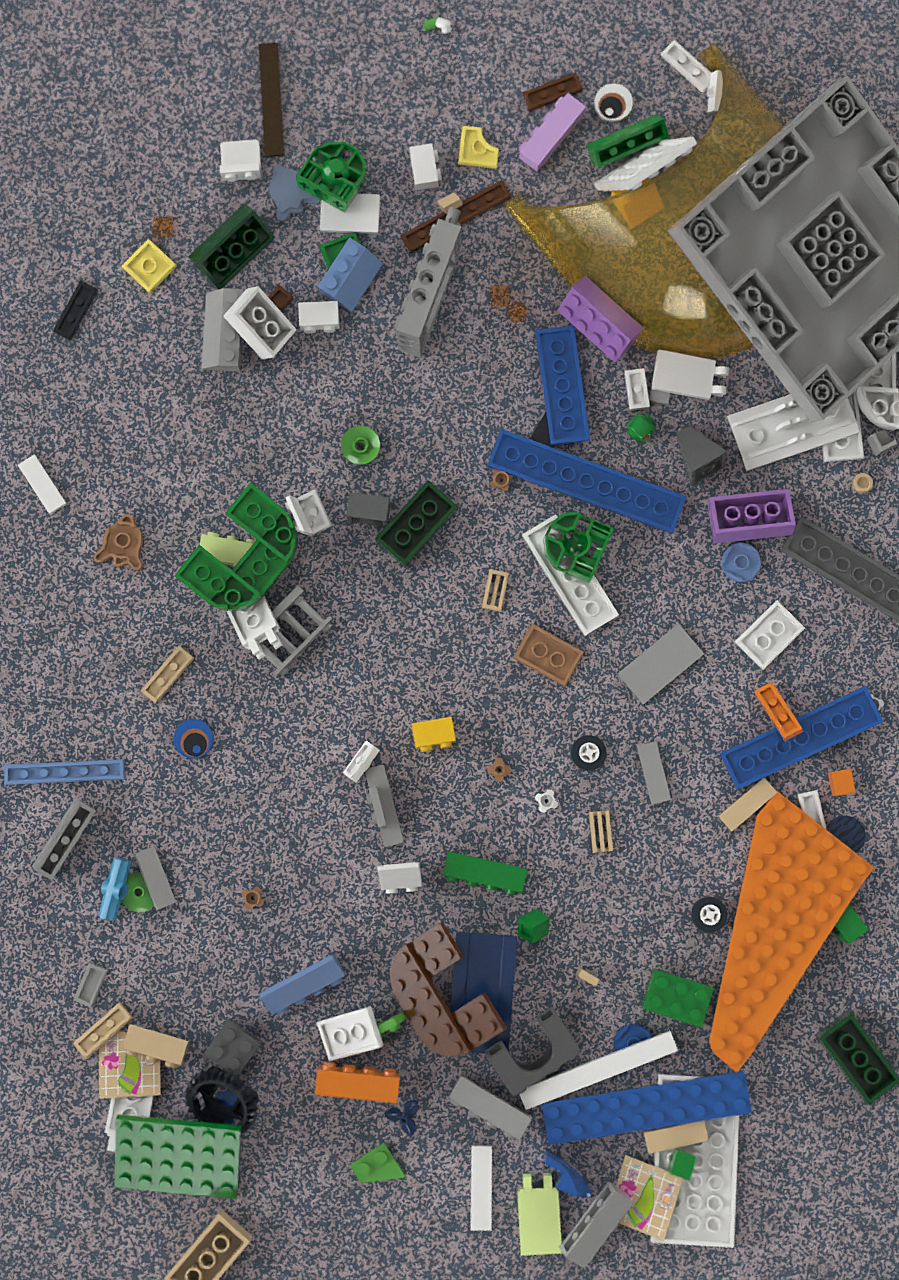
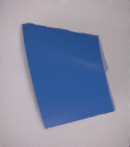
(569, 1179)

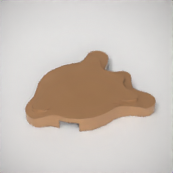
(122, 543)

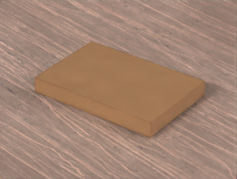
(548, 655)

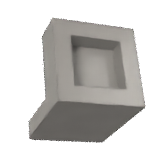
(880, 442)

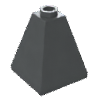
(699, 454)

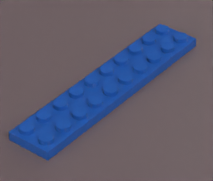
(586, 481)
(646, 1107)

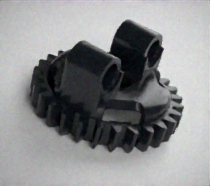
(214, 1111)

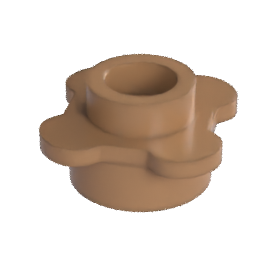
(498, 475)
(499, 764)
(249, 903)

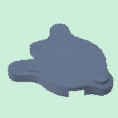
(287, 193)

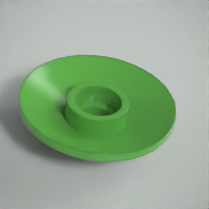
(359, 435)
(134, 902)

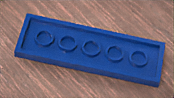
(562, 385)

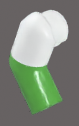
(438, 22)

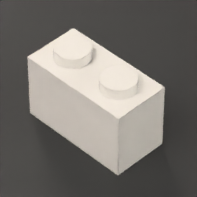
(424, 166)
(319, 316)

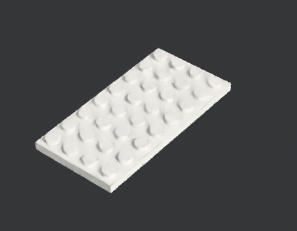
(707, 1202)

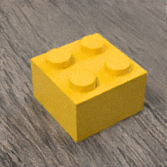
(433, 733)

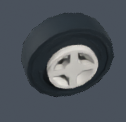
(588, 746)
(702, 919)

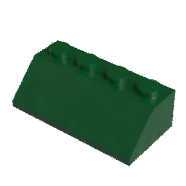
(231, 246)

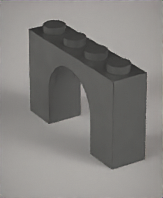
(519, 1075)

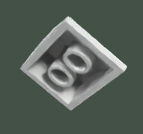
(400, 876)

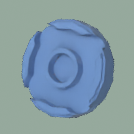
(735, 560)

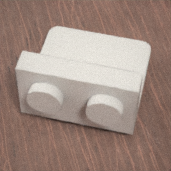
(240, 160)
(308, 513)

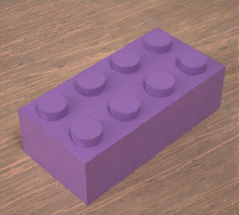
(600, 319)
(751, 516)

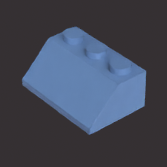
(350, 275)

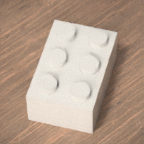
(260, 322)

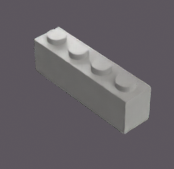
(63, 838)
(490, 1107)
(596, 1225)

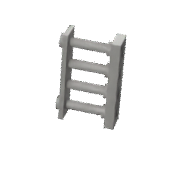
(282, 612)

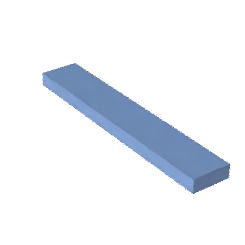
(64, 772)

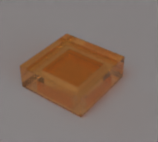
(163, 226)
(499, 296)

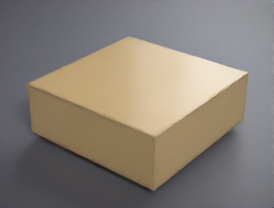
(449, 201)

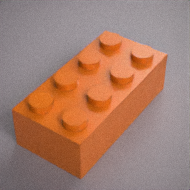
(357, 1083)

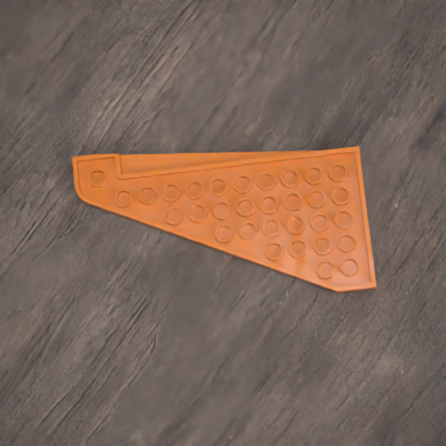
(787, 907)

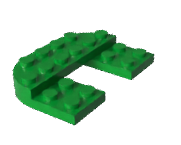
(258, 567)

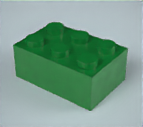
(677, 997)

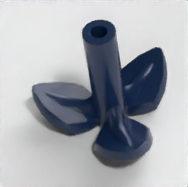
(408, 1125)

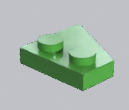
(391, 1023)
(377, 1165)

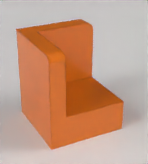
(841, 782)

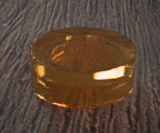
(517, 312)

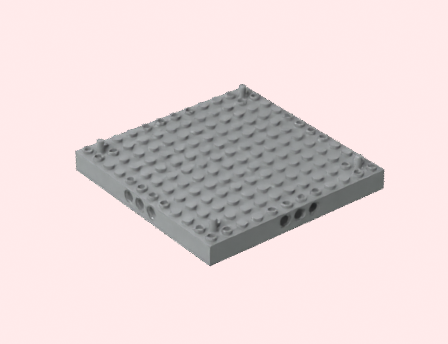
(809, 248)

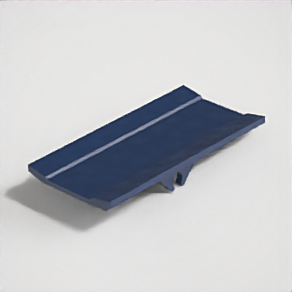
(487, 969)

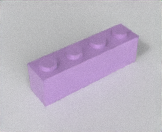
(552, 131)

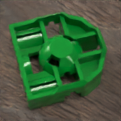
(333, 190)
(582, 566)

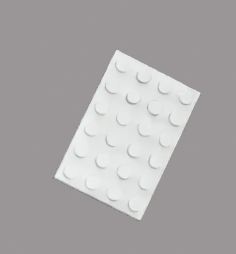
(645, 164)

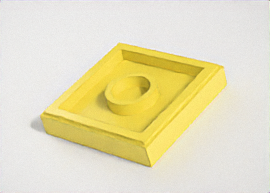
(149, 266)

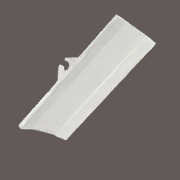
(783, 430)

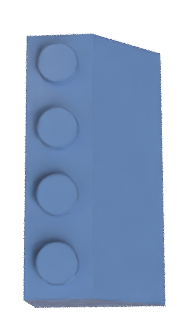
(302, 984)

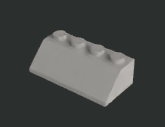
(221, 341)

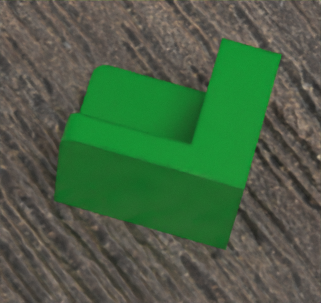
(533, 926)
(681, 1164)

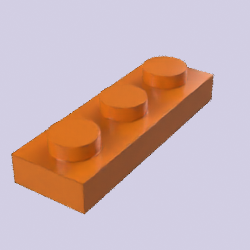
(778, 711)

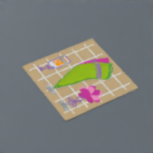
(124, 1074)
(653, 1196)

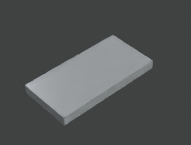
(660, 664)

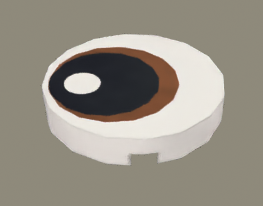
(613, 103)

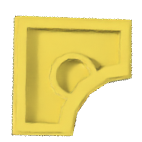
(475, 150)

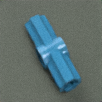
(114, 888)

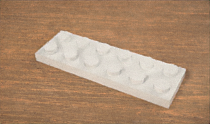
(584, 601)

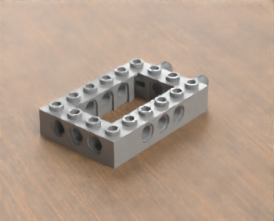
(420, 314)

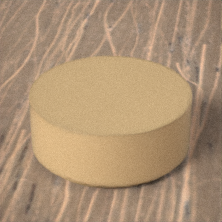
(862, 483)

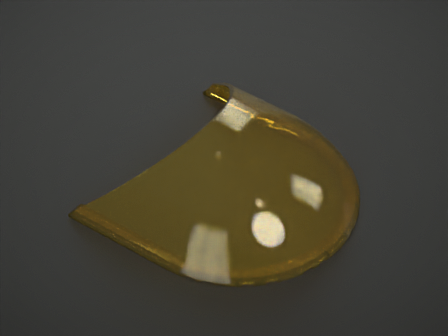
(626, 239)

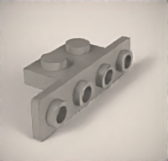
(383, 805)

